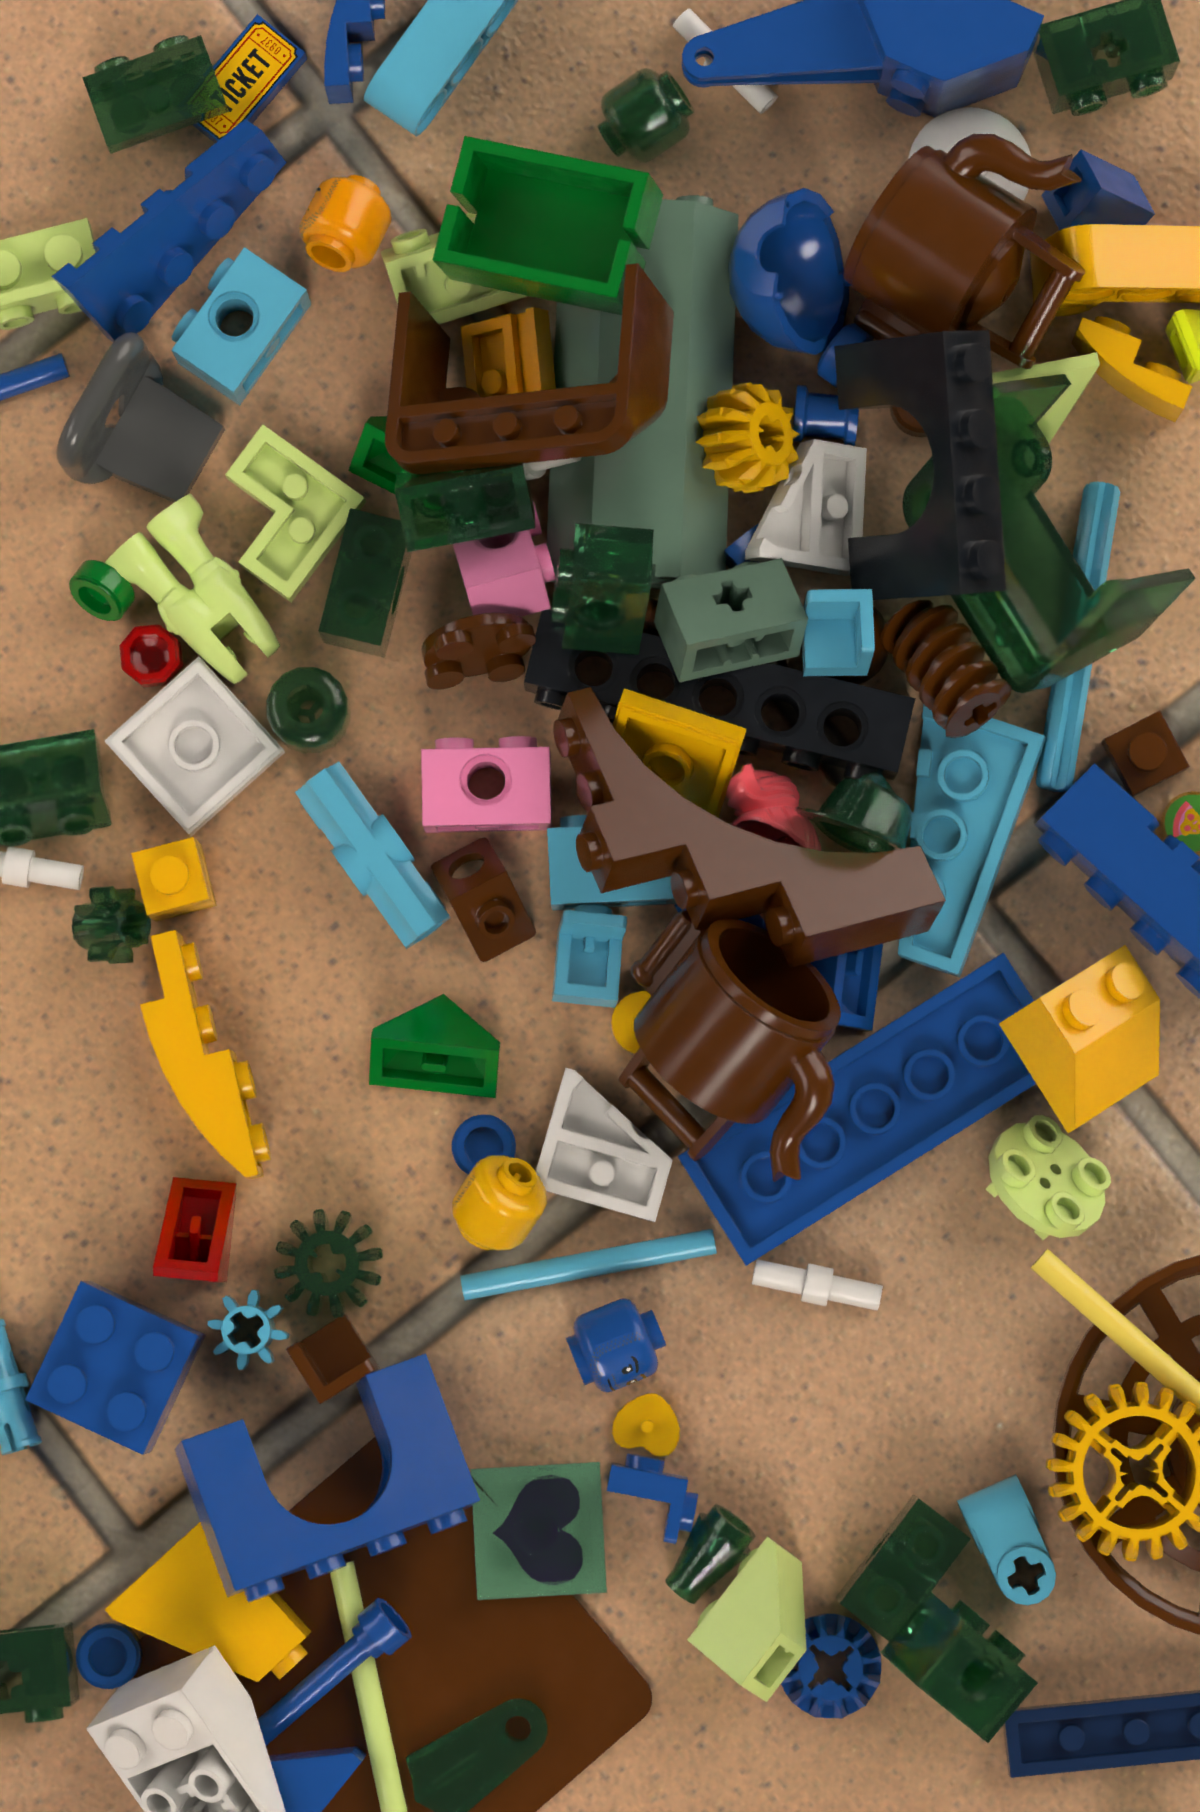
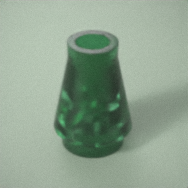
(711, 1551)

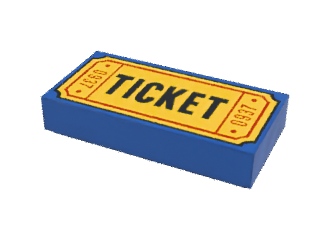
(252, 75)

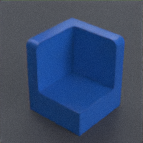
(1102, 196)

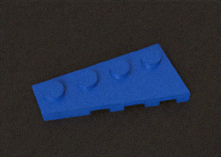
(179, 226)

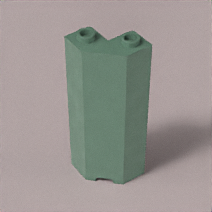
(659, 473)

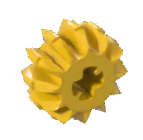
(747, 437)

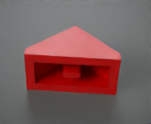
(196, 1231)

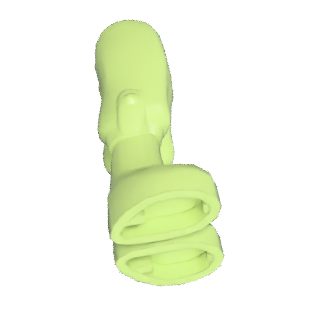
(215, 602)

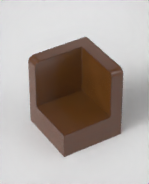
(332, 1359)

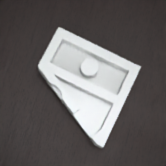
(814, 510)
(600, 1155)

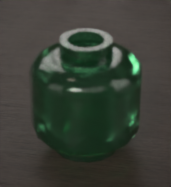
(645, 115)
(294, 692)

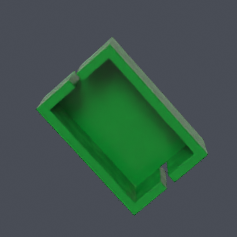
(546, 224)

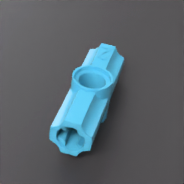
(372, 854)

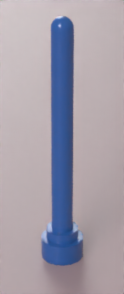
(378, 1632)

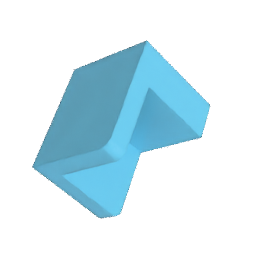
(838, 632)

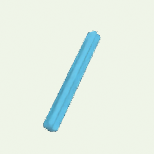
(1070, 694)

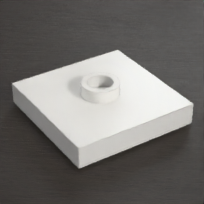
(194, 746)

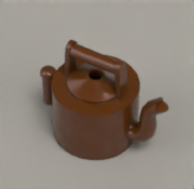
(952, 246)
(732, 1036)

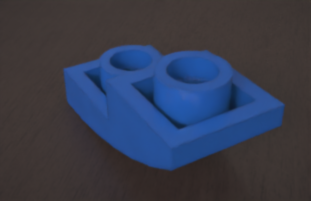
(344, 61)

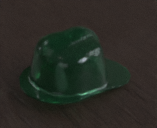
(863, 815)

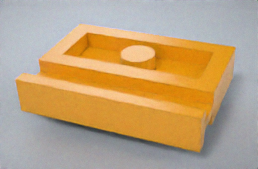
(509, 354)

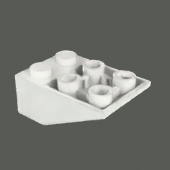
(188, 1740)

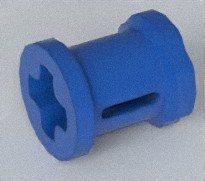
(820, 417)

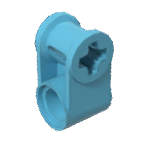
(1006, 1530)

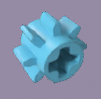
(231, 1325)

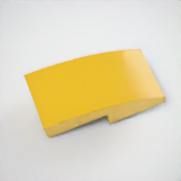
(1150, 386)

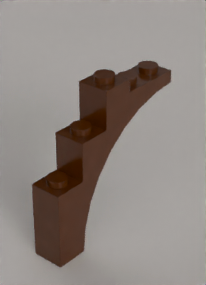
(647, 831)

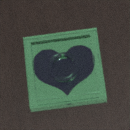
(539, 1531)

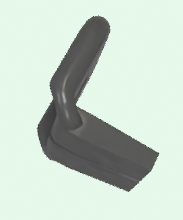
(159, 436)

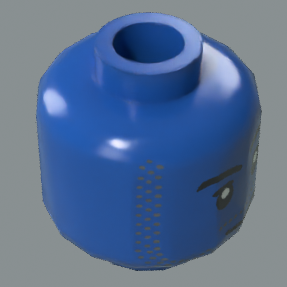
(615, 1345)

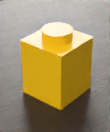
(173, 879)

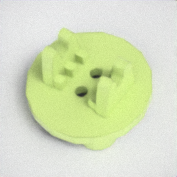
(1047, 1178)

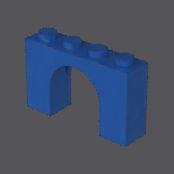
(262, 1541)

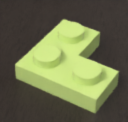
(307, 510)

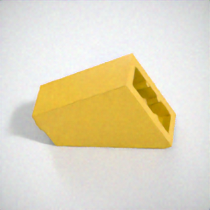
(188, 1607)

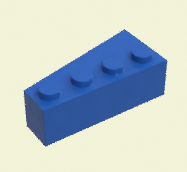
(1130, 866)

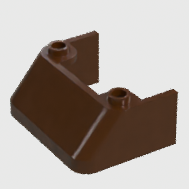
(460, 430)

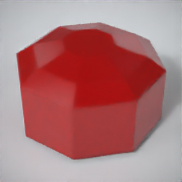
(151, 655)

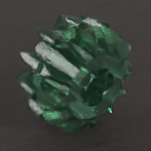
(317, 1281)

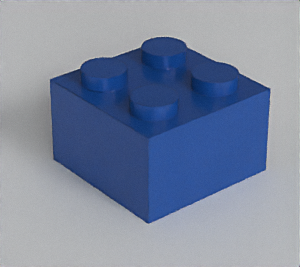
(115, 1367)

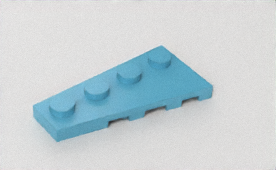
(963, 822)

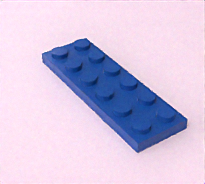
(888, 1107)

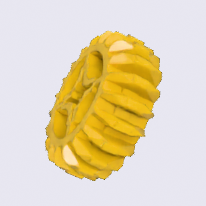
(1114, 1495)

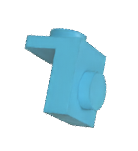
(588, 956)

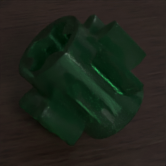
(111, 925)

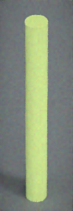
(369, 1697)

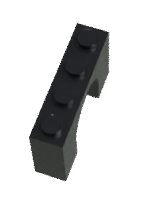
(949, 391)

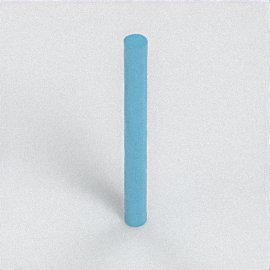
(588, 1264)

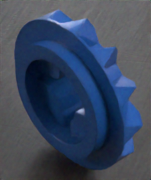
(861, 1667)

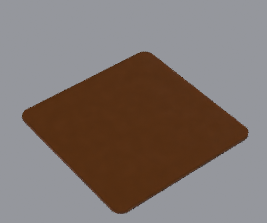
(456, 1664)

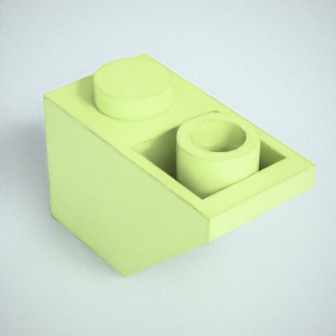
(757, 1622)

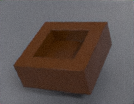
(1145, 754)

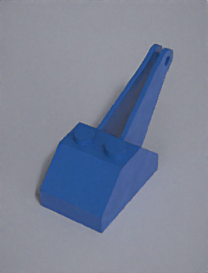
(914, 51)

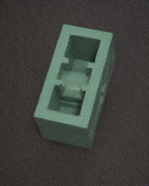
(730, 619)

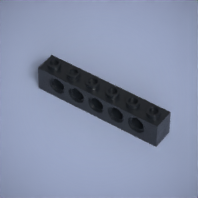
(879, 714)

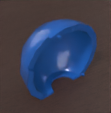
(790, 273)

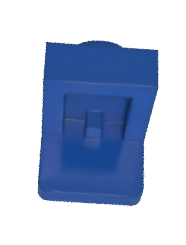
(645, 1479)

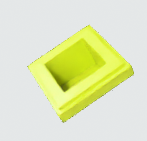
(1184, 338)

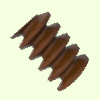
(945, 666)

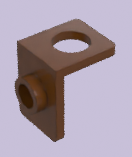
(485, 901)

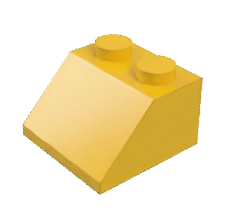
(1090, 1038)

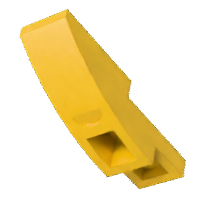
(207, 1084)

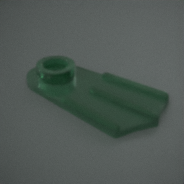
(474, 1757)

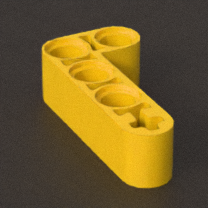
(1125, 264)

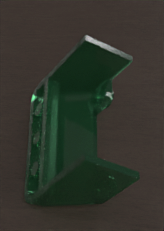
(1050, 613)

